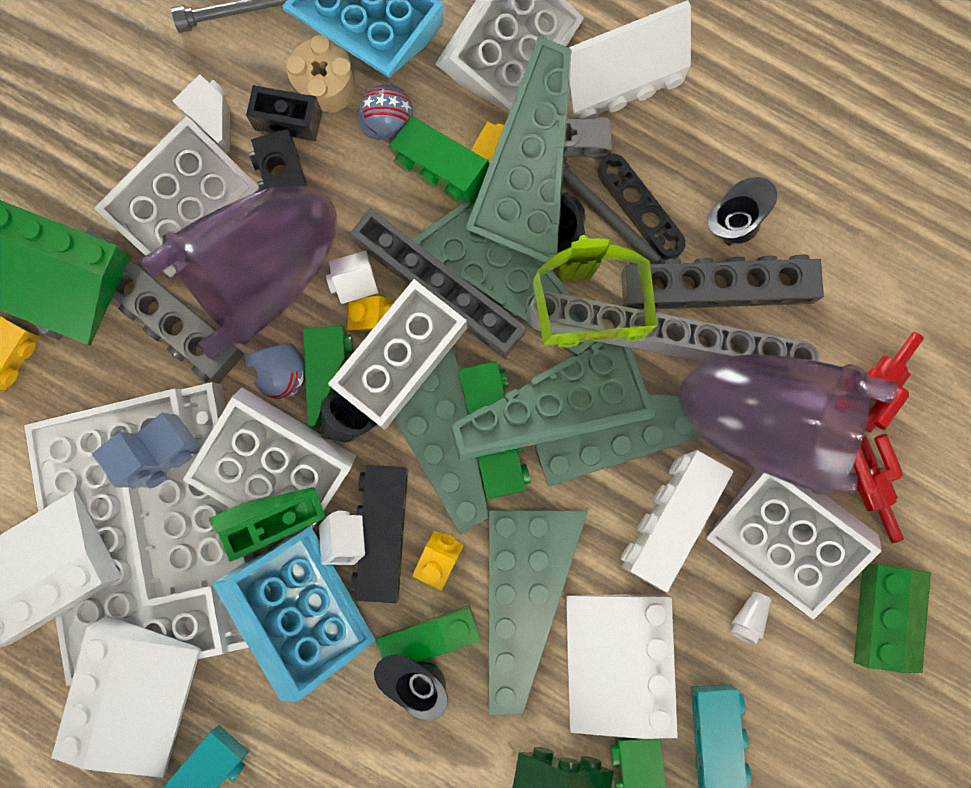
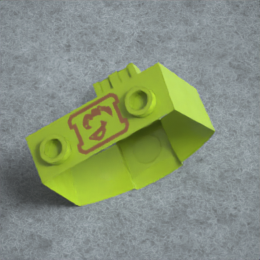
(581, 263)

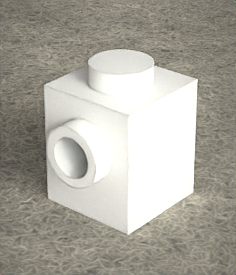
(352, 277)
(341, 539)

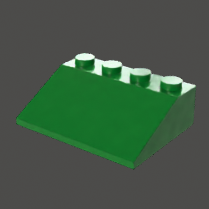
(56, 273)

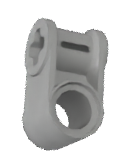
(588, 137)

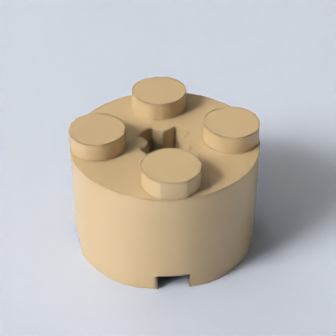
(322, 71)

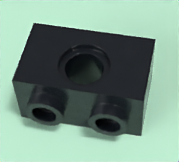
(277, 110)
(276, 150)

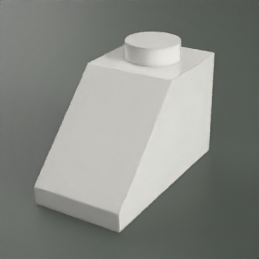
(207, 109)

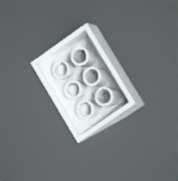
(497, 43)
(630, 62)
(174, 187)
(265, 454)
(794, 541)
(50, 567)
(621, 665)
(125, 700)

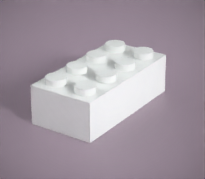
(399, 354)
(676, 519)

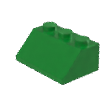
(892, 619)

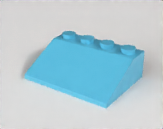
(375, 31)
(294, 615)

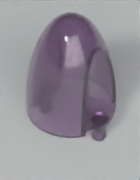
(249, 258)
(785, 415)

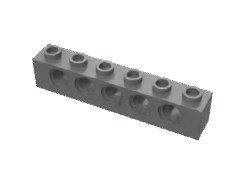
(411, 262)
(803, 272)
(169, 312)

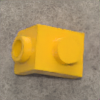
(366, 313)
(438, 560)

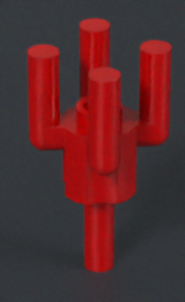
(896, 371)
(876, 482)

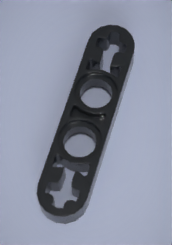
(637, 209)

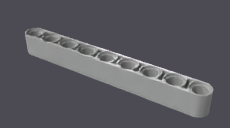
(657, 341)

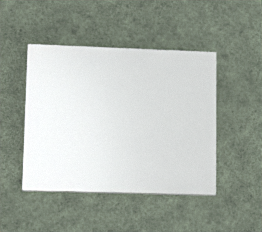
(152, 534)

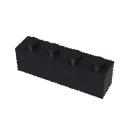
(383, 533)

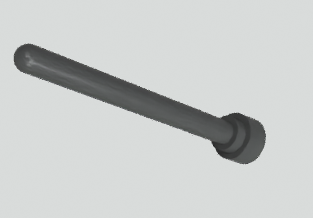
(186, 17)
(609, 215)

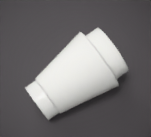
(752, 619)

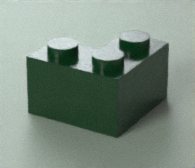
(544, 770)

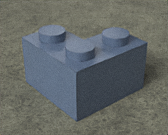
(147, 455)

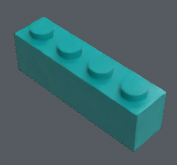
(720, 737)
(211, 762)

